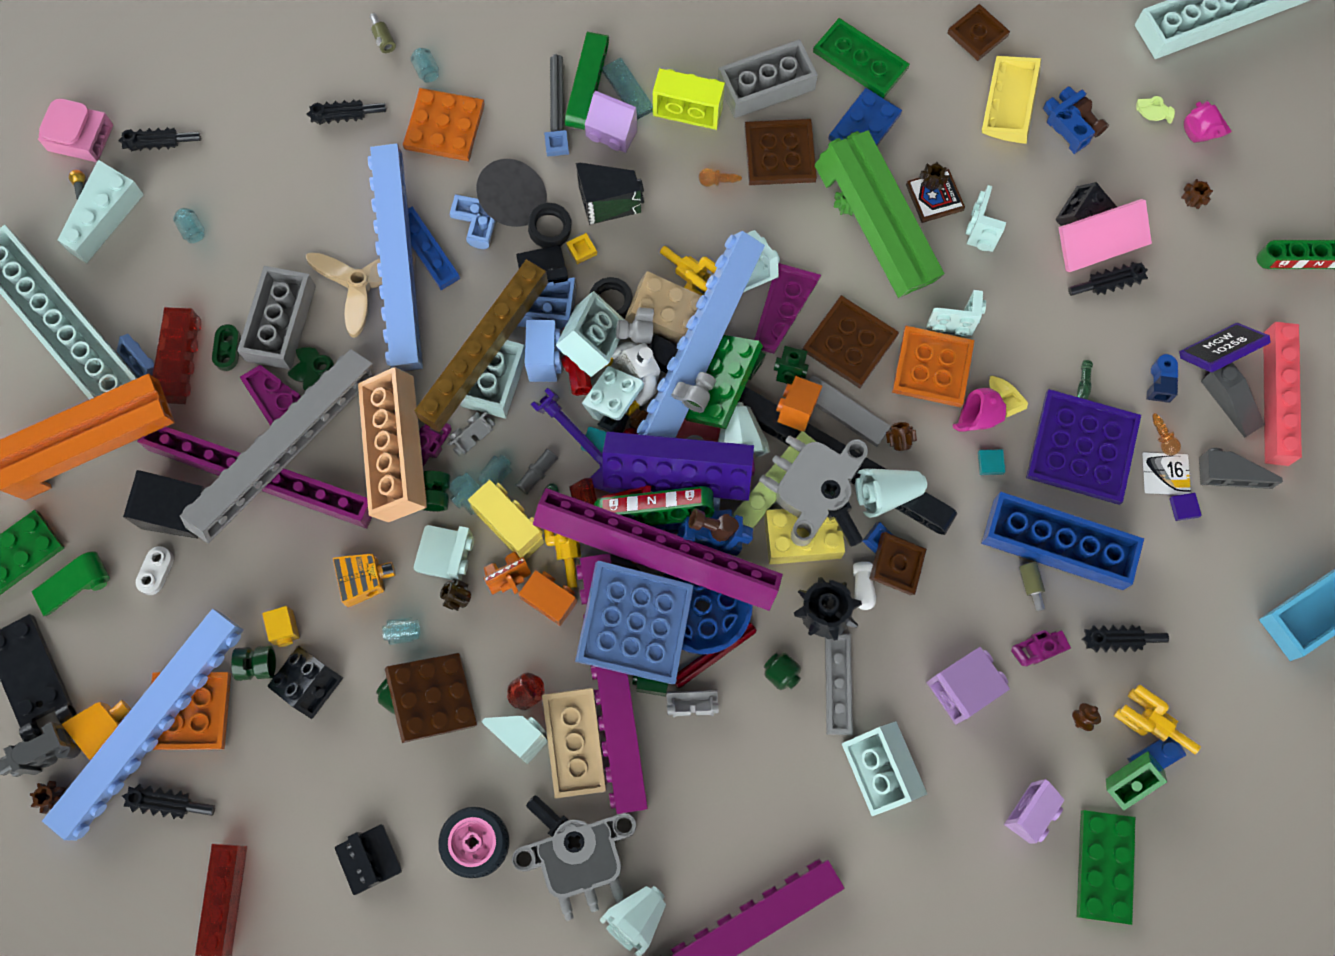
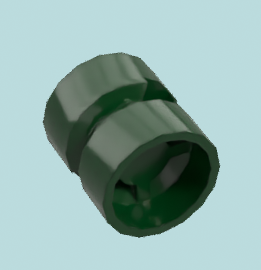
(435, 489)
(250, 663)

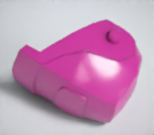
(1205, 123)
(981, 411)

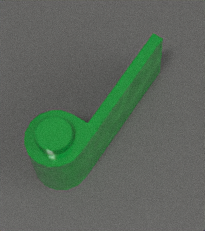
(82, 573)

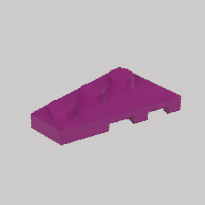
(269, 393)

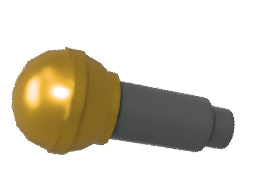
(77, 179)

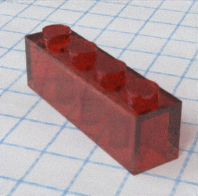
(176, 353)
(221, 900)

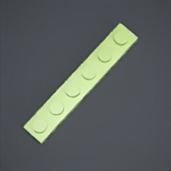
(762, 497)

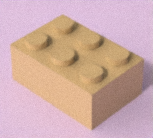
(671, 306)

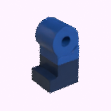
(1165, 379)

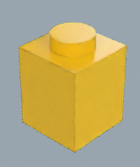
(281, 626)

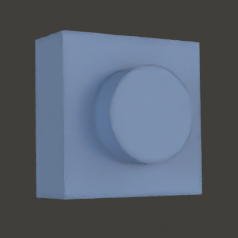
(556, 143)

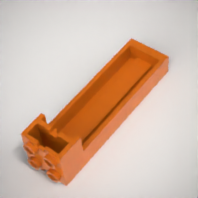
(81, 435)

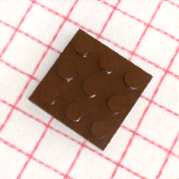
(780, 152)
(850, 341)
(430, 697)

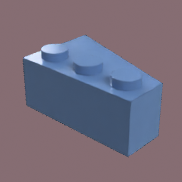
(553, 303)

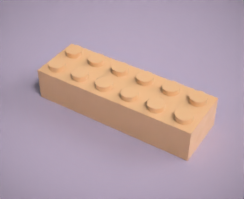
(391, 445)

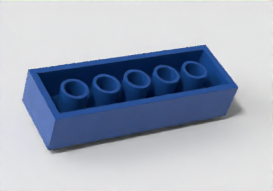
(1063, 541)

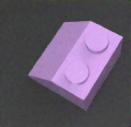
(611, 122)
(1035, 811)

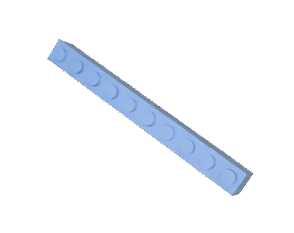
(395, 258)
(703, 333)
(143, 726)

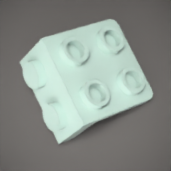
(983, 230)
(767, 264)
(958, 321)
(612, 394)
(444, 552)

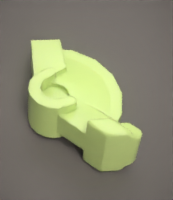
(1155, 109)

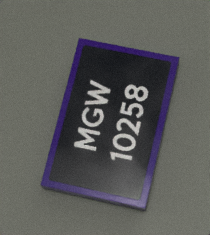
(1224, 347)

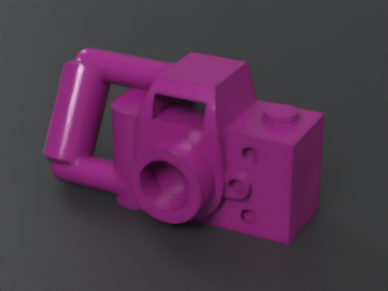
(432, 441)
(1040, 649)

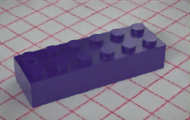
(677, 463)

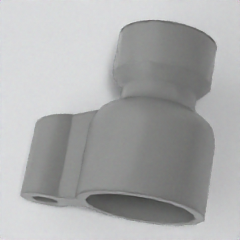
(640, 329)
(695, 396)

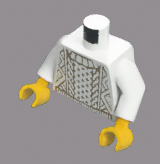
(640, 363)

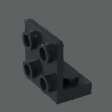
(1085, 202)
(548, 259)
(304, 682)

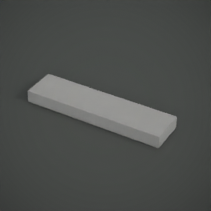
(850, 413)
(838, 686)

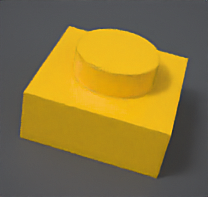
(581, 248)

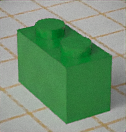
(1136, 780)

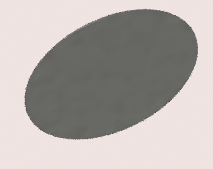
(510, 191)

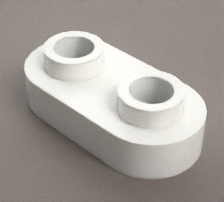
(156, 570)

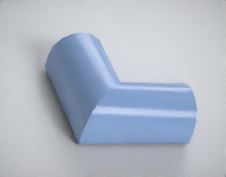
(481, 223)

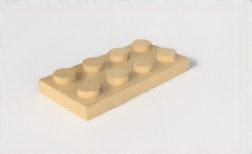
(574, 743)

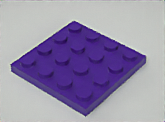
(1084, 447)

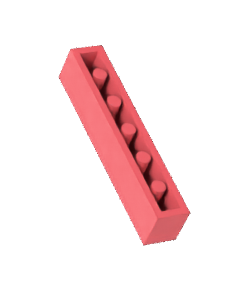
(1282, 395)

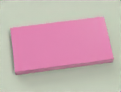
(1105, 235)

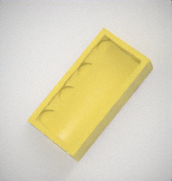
(1011, 98)

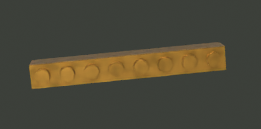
(482, 346)

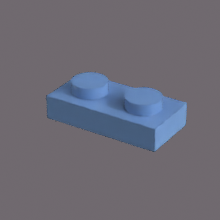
(134, 357)

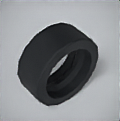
(549, 209)
(612, 283)

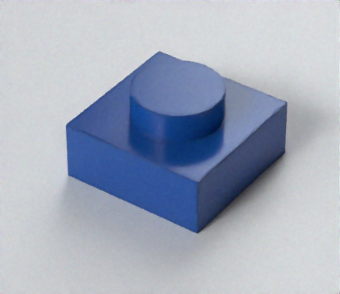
(873, 536)

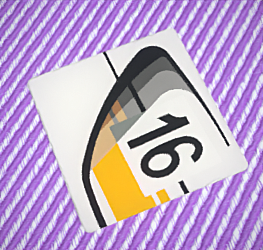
(1166, 473)

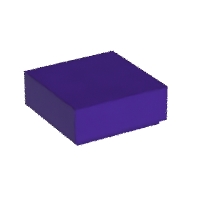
(1185, 506)

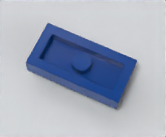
(1164, 752)

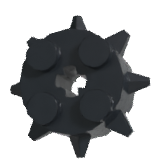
(817, 616)

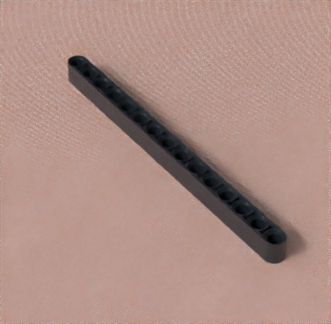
(923, 509)

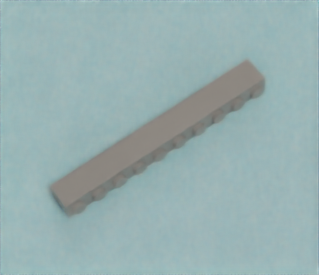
(276, 447)

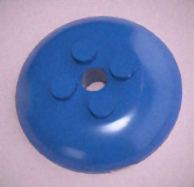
(716, 627)

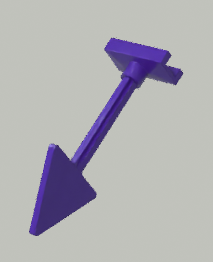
(553, 409)

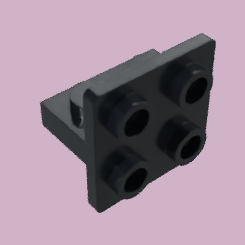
(368, 859)

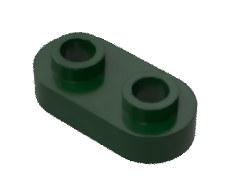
(226, 349)

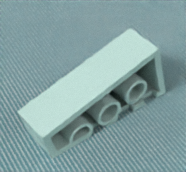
(98, 211)

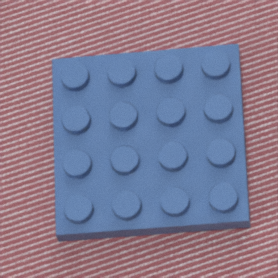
(634, 623)

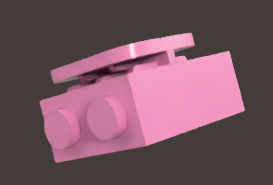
(74, 130)

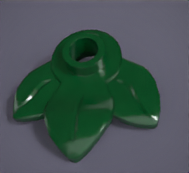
(308, 368)

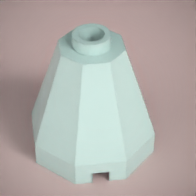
(745, 430)
(636, 919)

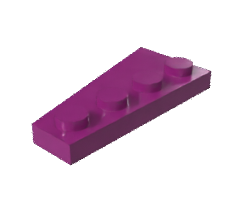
(783, 304)

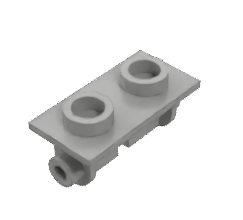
(462, 438)
(688, 702)

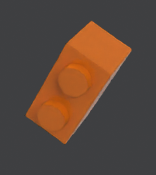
(799, 403)
(548, 597)

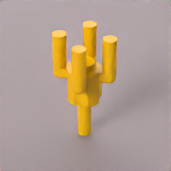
(690, 270)
(566, 550)
(1153, 719)

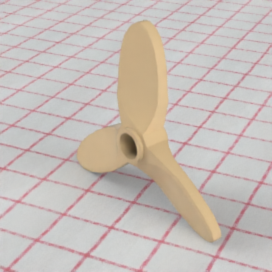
(357, 297)

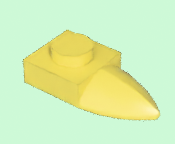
(1012, 398)

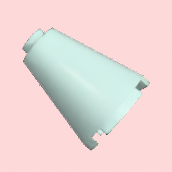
(887, 489)

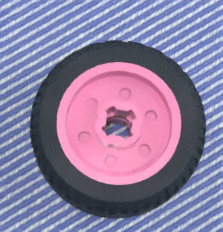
(464, 827)

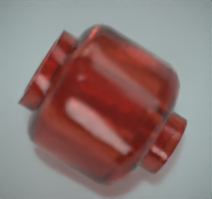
(525, 691)

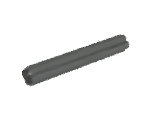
(556, 93)

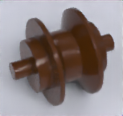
(1086, 717)

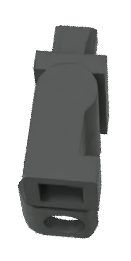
(39, 752)

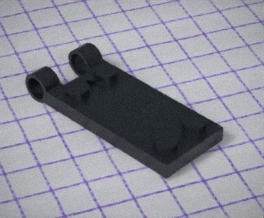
(31, 677)

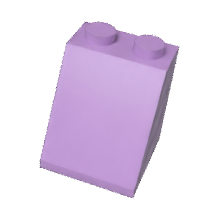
(968, 685)

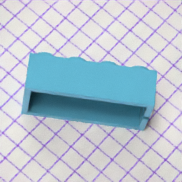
(1304, 619)

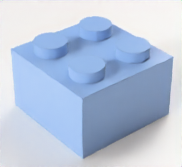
(541, 352)

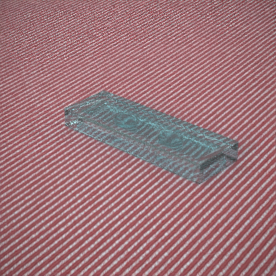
(627, 87)

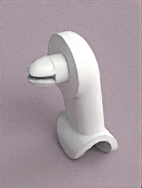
(864, 586)

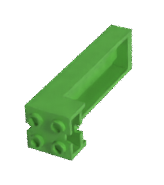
(880, 211)

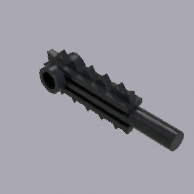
(342, 111)
(157, 138)
(1110, 280)
(1122, 638)
(166, 803)

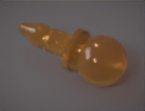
(708, 177)
(1170, 444)

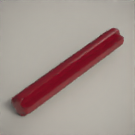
(706, 660)

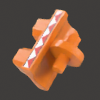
(507, 576)

